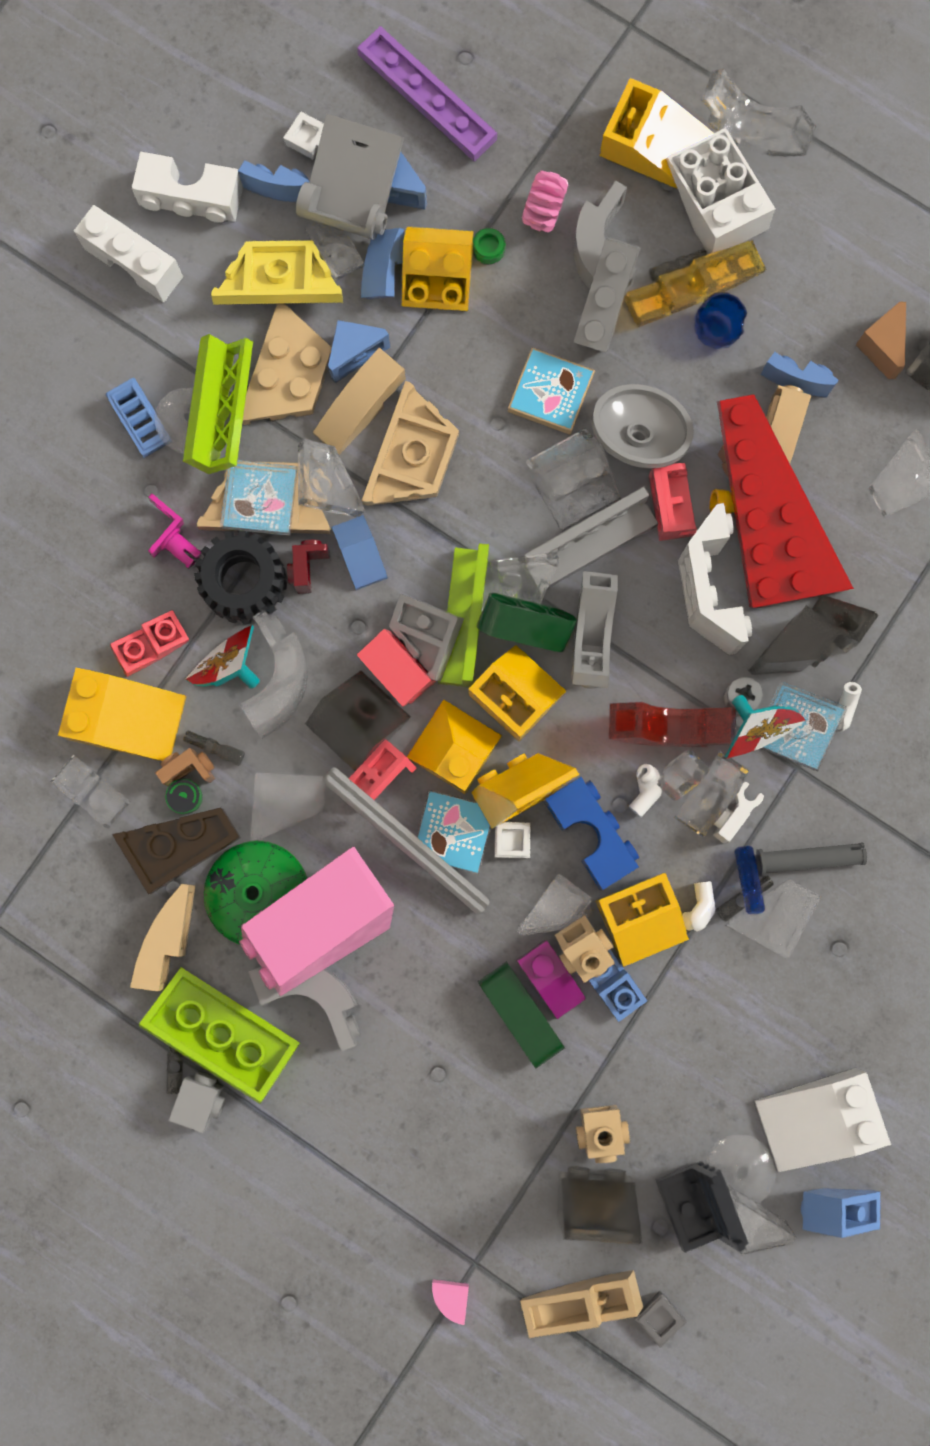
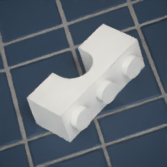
(213, 196)
(116, 243)

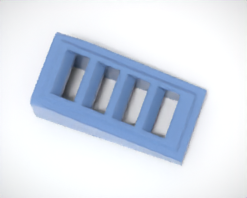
(128, 398)

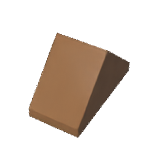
(886, 341)

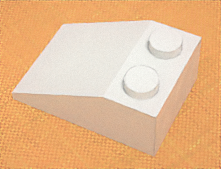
(822, 1121)

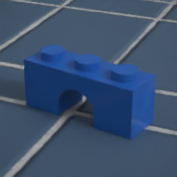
(611, 857)

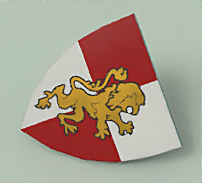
(226, 663)
(761, 726)

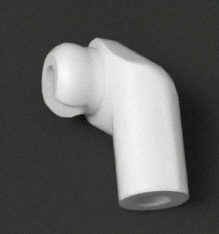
(849, 698)
(648, 788)
(703, 910)

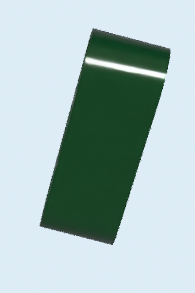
(526, 622)
(521, 1015)

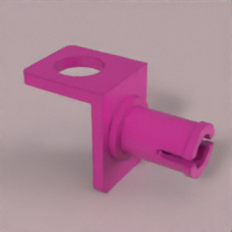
(171, 539)

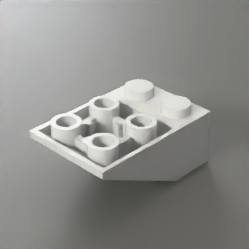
(720, 192)

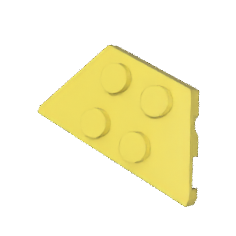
(278, 275)

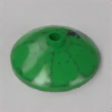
(239, 868)

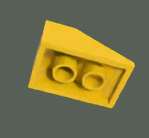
(121, 715)
(520, 787)

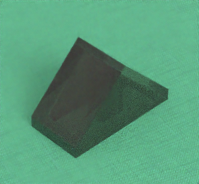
(846, 618)

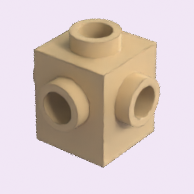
(585, 949)
(596, 1121)

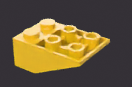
(647, 130)

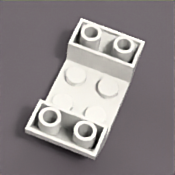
(722, 627)

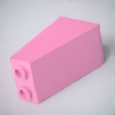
(317, 923)

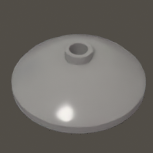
(642, 426)

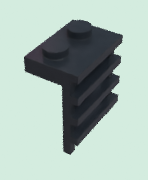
(701, 1207)

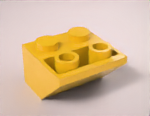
(436, 268)
(516, 692)
(643, 919)

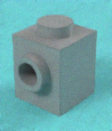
(198, 1102)

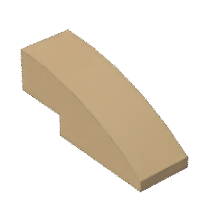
(360, 401)
(164, 939)
(582, 1304)

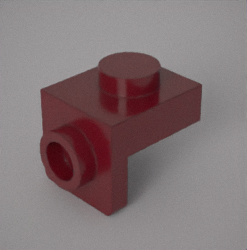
(299, 571)

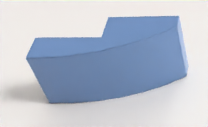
(281, 186)
(380, 263)
(813, 380)
(618, 990)

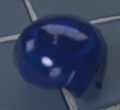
(720, 320)

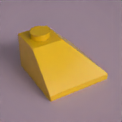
(454, 746)

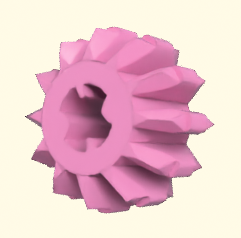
(545, 201)

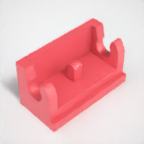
(672, 502)
(395, 667)
(380, 769)

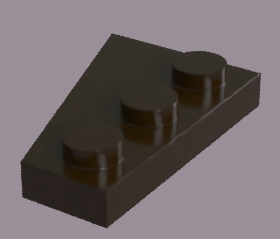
(176, 846)

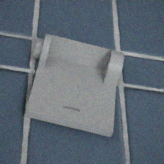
(351, 180)

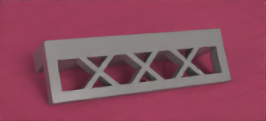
(599, 535)

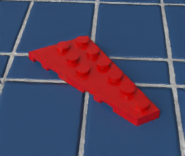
(777, 529)

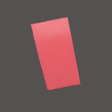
(150, 643)

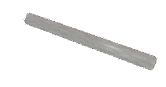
(405, 840)

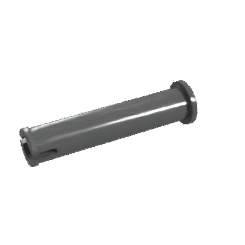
(810, 858)

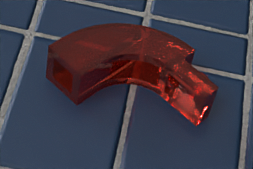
(671, 727)

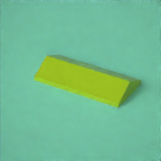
(219, 1035)

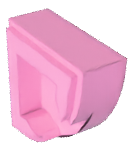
(451, 1299)

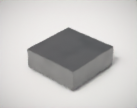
(660, 1319)

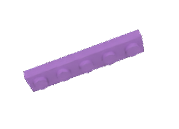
(427, 93)

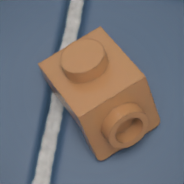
(178, 766)

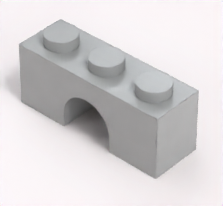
(606, 294)

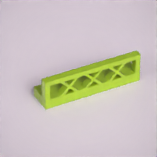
(212, 405)
(466, 601)

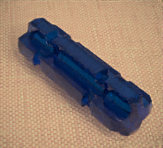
(749, 880)

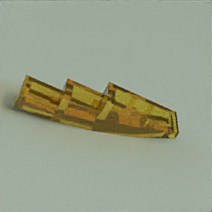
(694, 283)

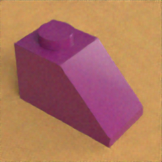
(551, 979)

